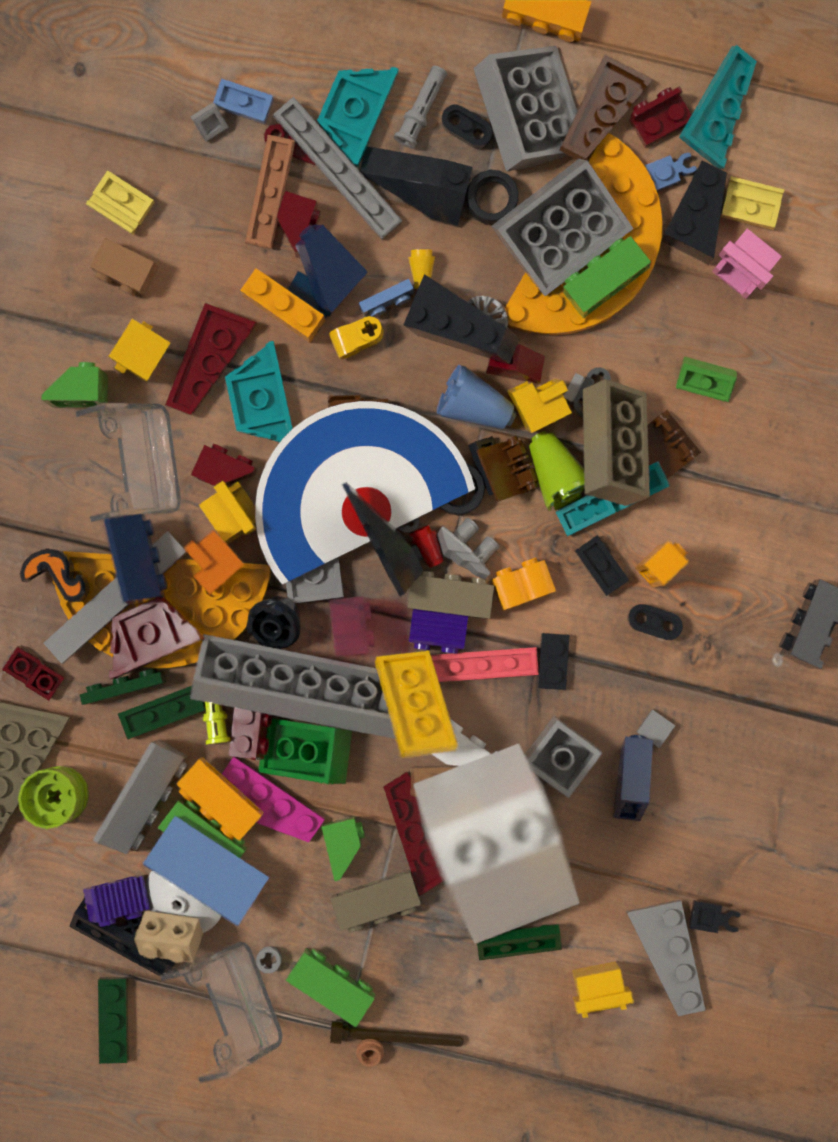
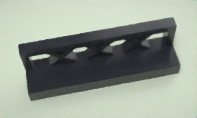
(118, 939)

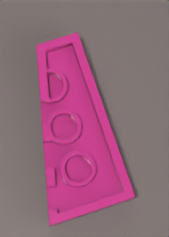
(280, 808)

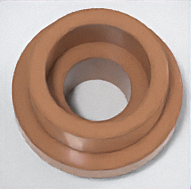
(369, 1058)

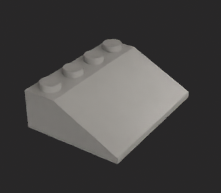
(527, 104)
(562, 226)

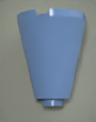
(474, 401)

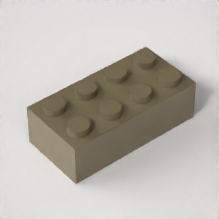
(615, 443)

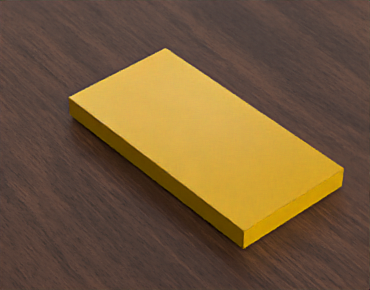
(415, 704)

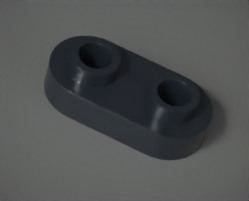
(467, 127)
(654, 622)

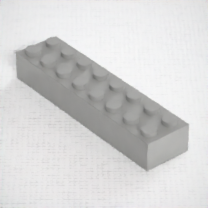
(291, 686)

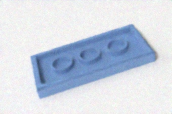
(205, 871)

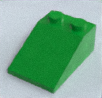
(307, 751)

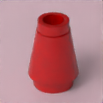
(428, 545)

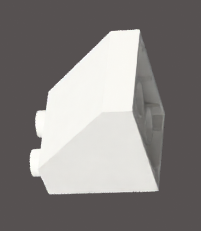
(496, 843)

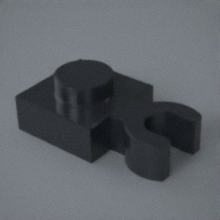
(708, 917)

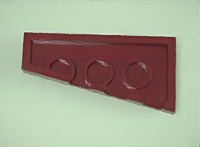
(209, 352)
(413, 834)

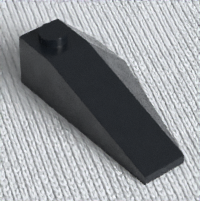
(424, 182)
(392, 548)

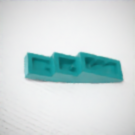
(593, 509)

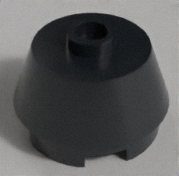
(274, 622)

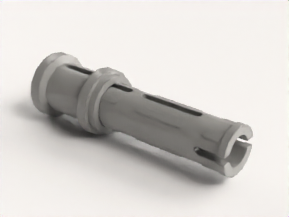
(416, 117)

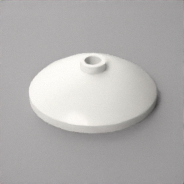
(162, 899)

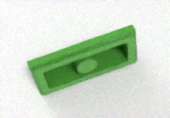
(706, 379)

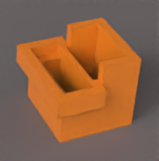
(215, 559)

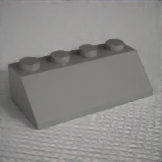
(141, 797)

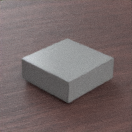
(209, 121)
(573, 388)
(655, 728)

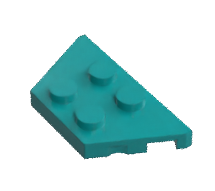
(355, 108)
(259, 396)

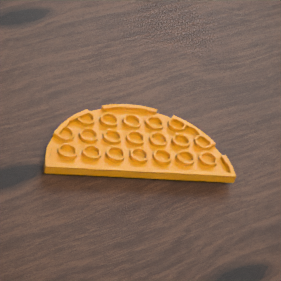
(639, 201)
(214, 614)

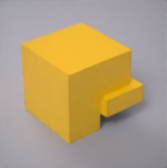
(138, 350)
(540, 404)
(230, 511)
(600, 989)

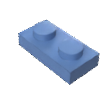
(243, 101)
(396, 294)

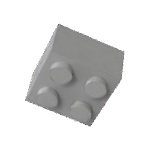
(562, 756)

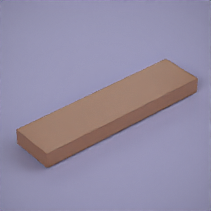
(270, 191)

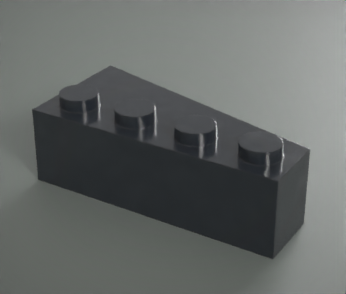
(456, 323)

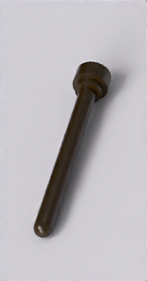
(342, 1032)

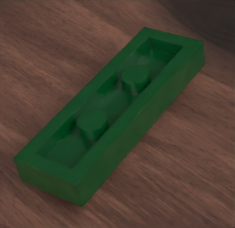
(122, 686)
(160, 712)
(521, 942)
(113, 1020)

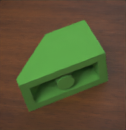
(342, 843)

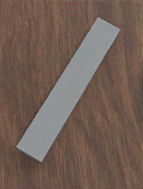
(337, 168)
(104, 607)

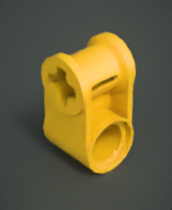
(351, 338)

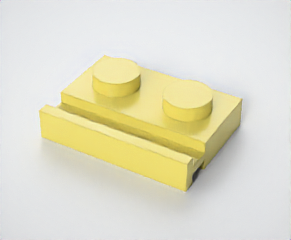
(120, 202)
(752, 203)

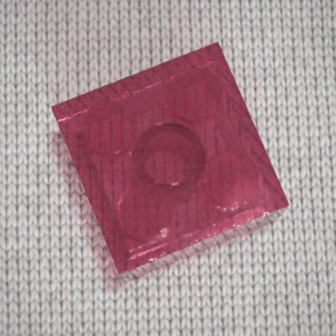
(350, 626)

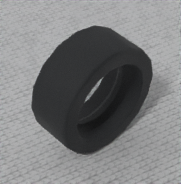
(485, 177)
(475, 501)

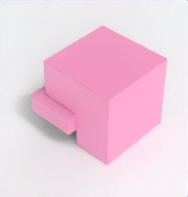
(746, 263)

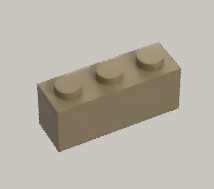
(451, 595)
(376, 901)

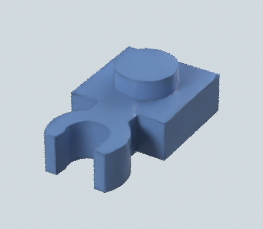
(666, 173)

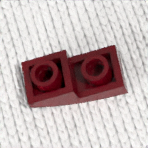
(33, 673)

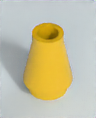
(421, 263)

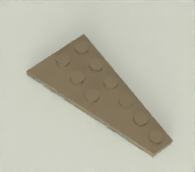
(24, 745)

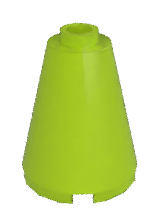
(557, 471)

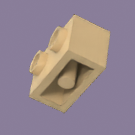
(169, 936)

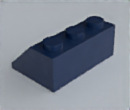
(135, 558)

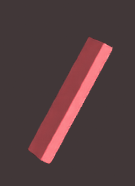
(486, 664)

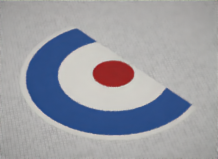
(381, 451)

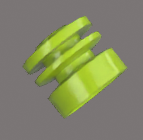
(38, 794)

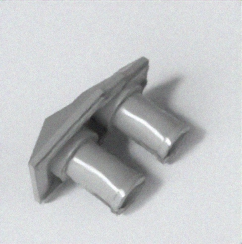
(454, 547)

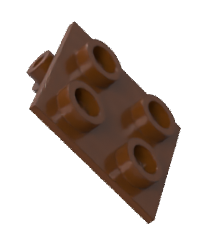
(669, 444)
(506, 469)

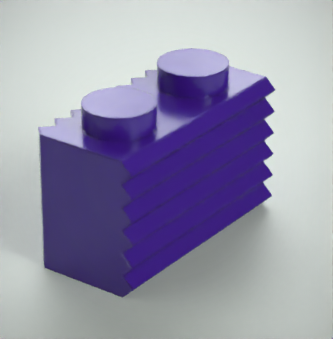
(438, 629)
(116, 899)

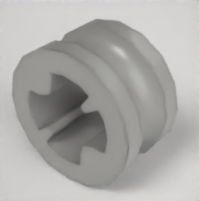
(262, 953)

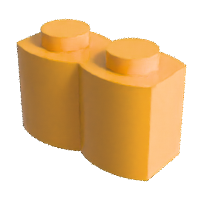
(523, 584)

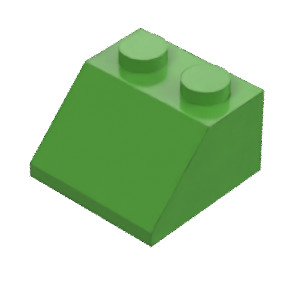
(78, 388)

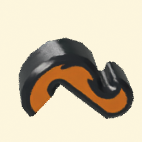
(61, 570)

